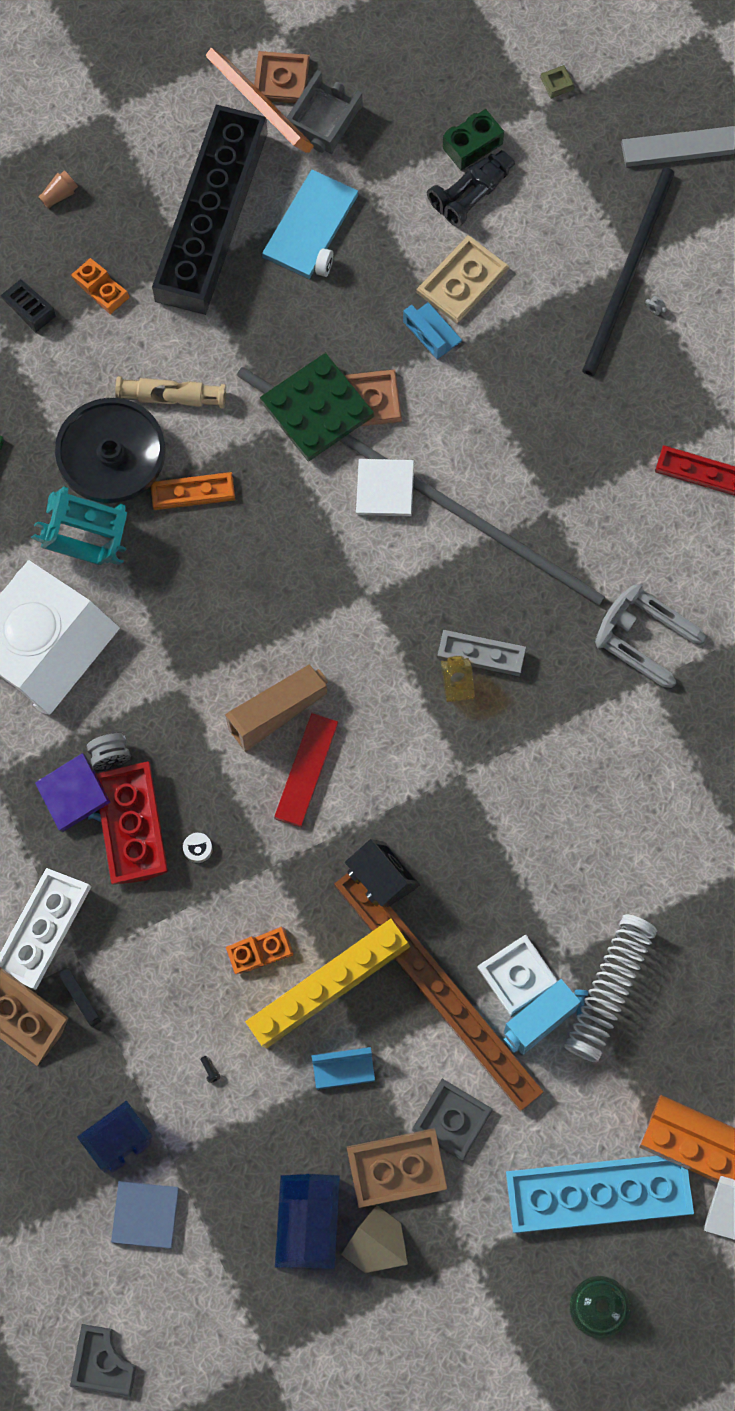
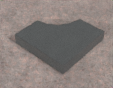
(99, 1365)

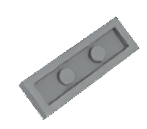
(482, 652)

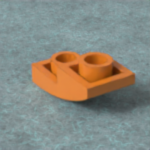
(100, 286)
(259, 950)

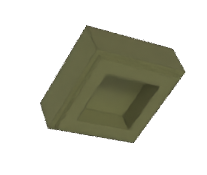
(557, 81)

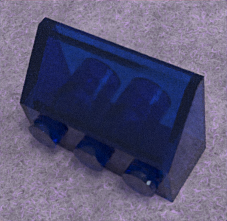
(307, 1222)

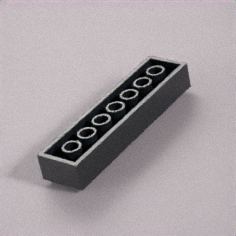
(210, 209)

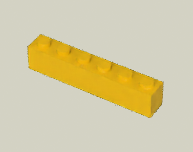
(327, 984)

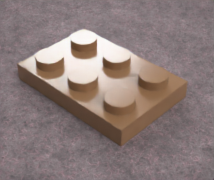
(396, 1168)

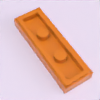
(192, 491)

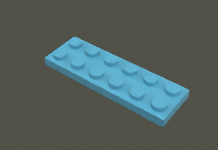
(597, 1193)

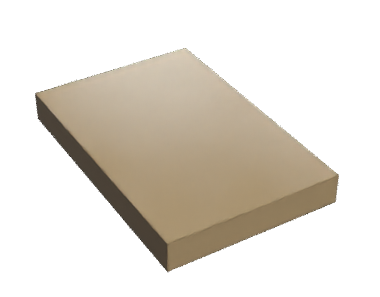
(462, 279)

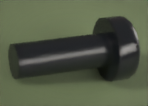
(212, 1075)

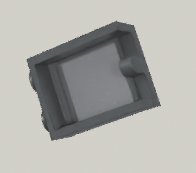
(324, 113)

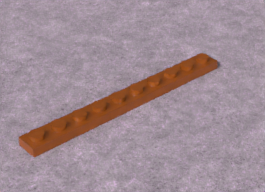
(448, 1000)

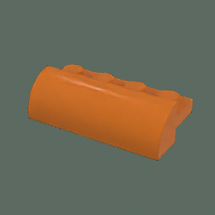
(691, 1140)

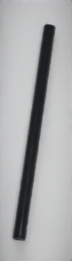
(628, 272)

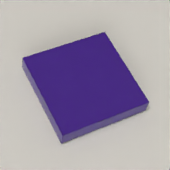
(72, 792)

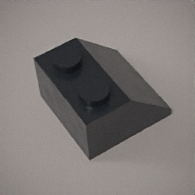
(381, 873)

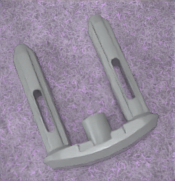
(618, 615)

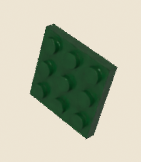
(316, 407)

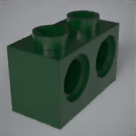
(476, 143)

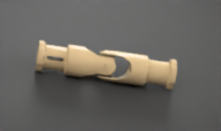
(184, 393)

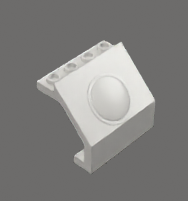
(48, 636)

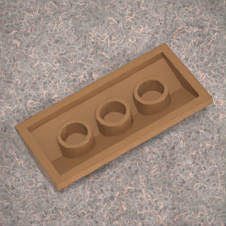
(28, 1020)

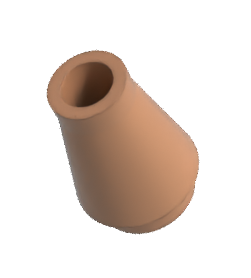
(58, 189)

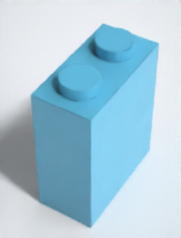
(540, 1018)

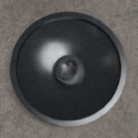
(110, 450)

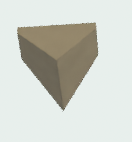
(377, 1243)

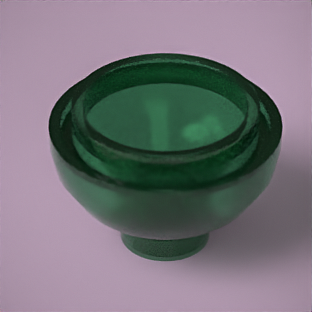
(588, 1318)

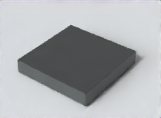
(455, 1118)

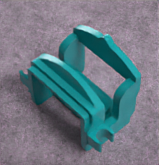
(85, 516)

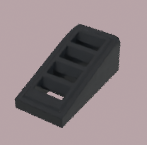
(38, 320)

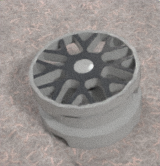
(108, 751)

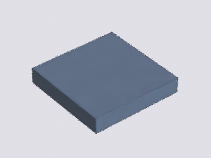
(145, 1215)

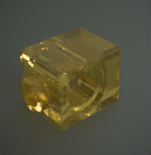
(457, 690)

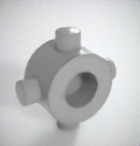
(656, 305)

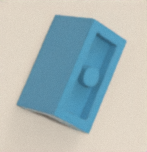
(431, 329)
(343, 1068)

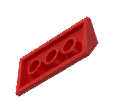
(132, 825)

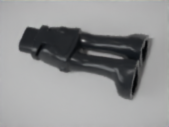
(483, 176)

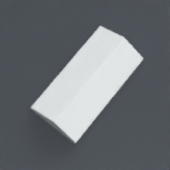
(42, 927)

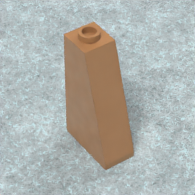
(275, 706)

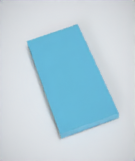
(310, 223)

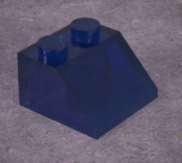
(115, 1137)

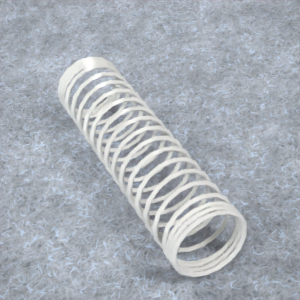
(646, 931)

